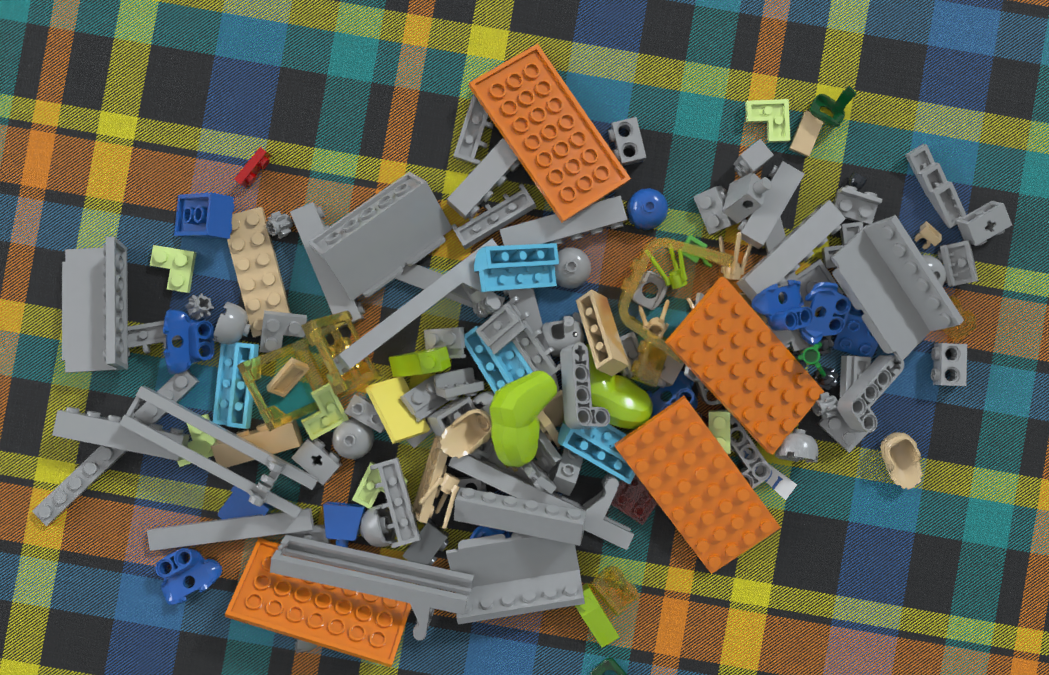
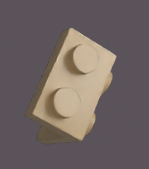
(551, 417)

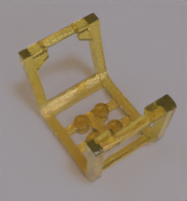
(638, 268)
(315, 335)

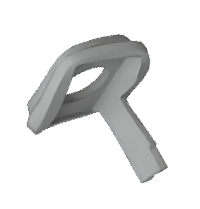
(653, 303)

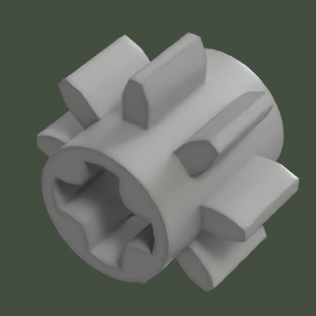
(279, 224)
(199, 307)
(825, 406)

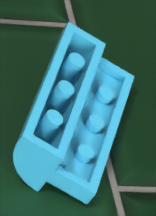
(516, 266)
(499, 367)
(232, 398)
(598, 448)

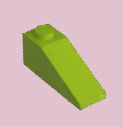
(420, 362)
(596, 618)

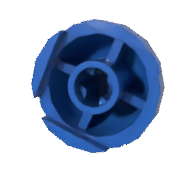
(647, 209)

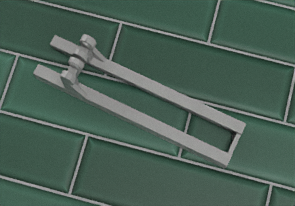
(459, 281)
(521, 488)
(259, 492)
(422, 597)

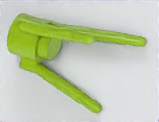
(677, 277)

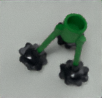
(811, 356)

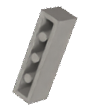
(483, 179)
(762, 221)

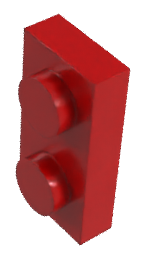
(257, 162)

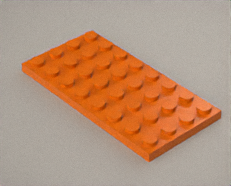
(549, 132)
(745, 365)
(697, 485)
(317, 612)

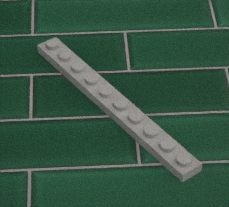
(106, 456)

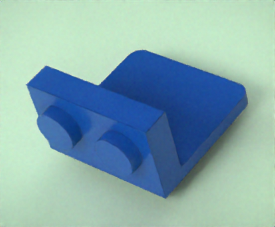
(856, 336)
(239, 506)

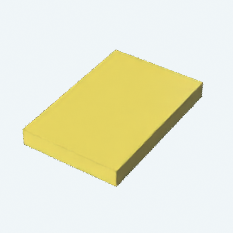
(392, 411)

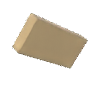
(806, 134)
(287, 377)

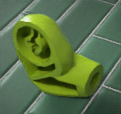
(621, 396)
(515, 417)

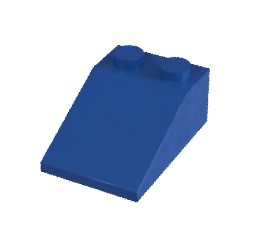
(204, 215)

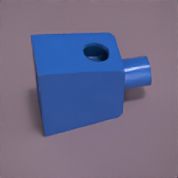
(343, 521)

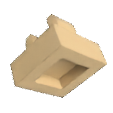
(930, 234)

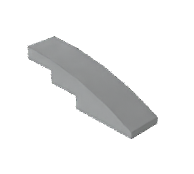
(935, 185)

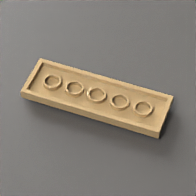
(256, 267)

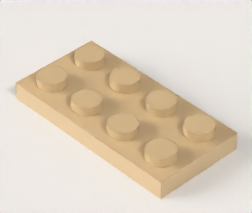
(433, 469)

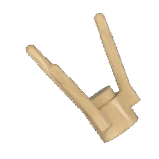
(735, 270)
(655, 325)
(449, 485)

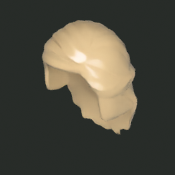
(466, 433)
(901, 459)

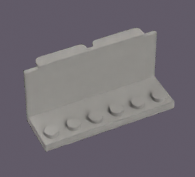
(383, 236)
(893, 287)
(95, 308)
(516, 575)

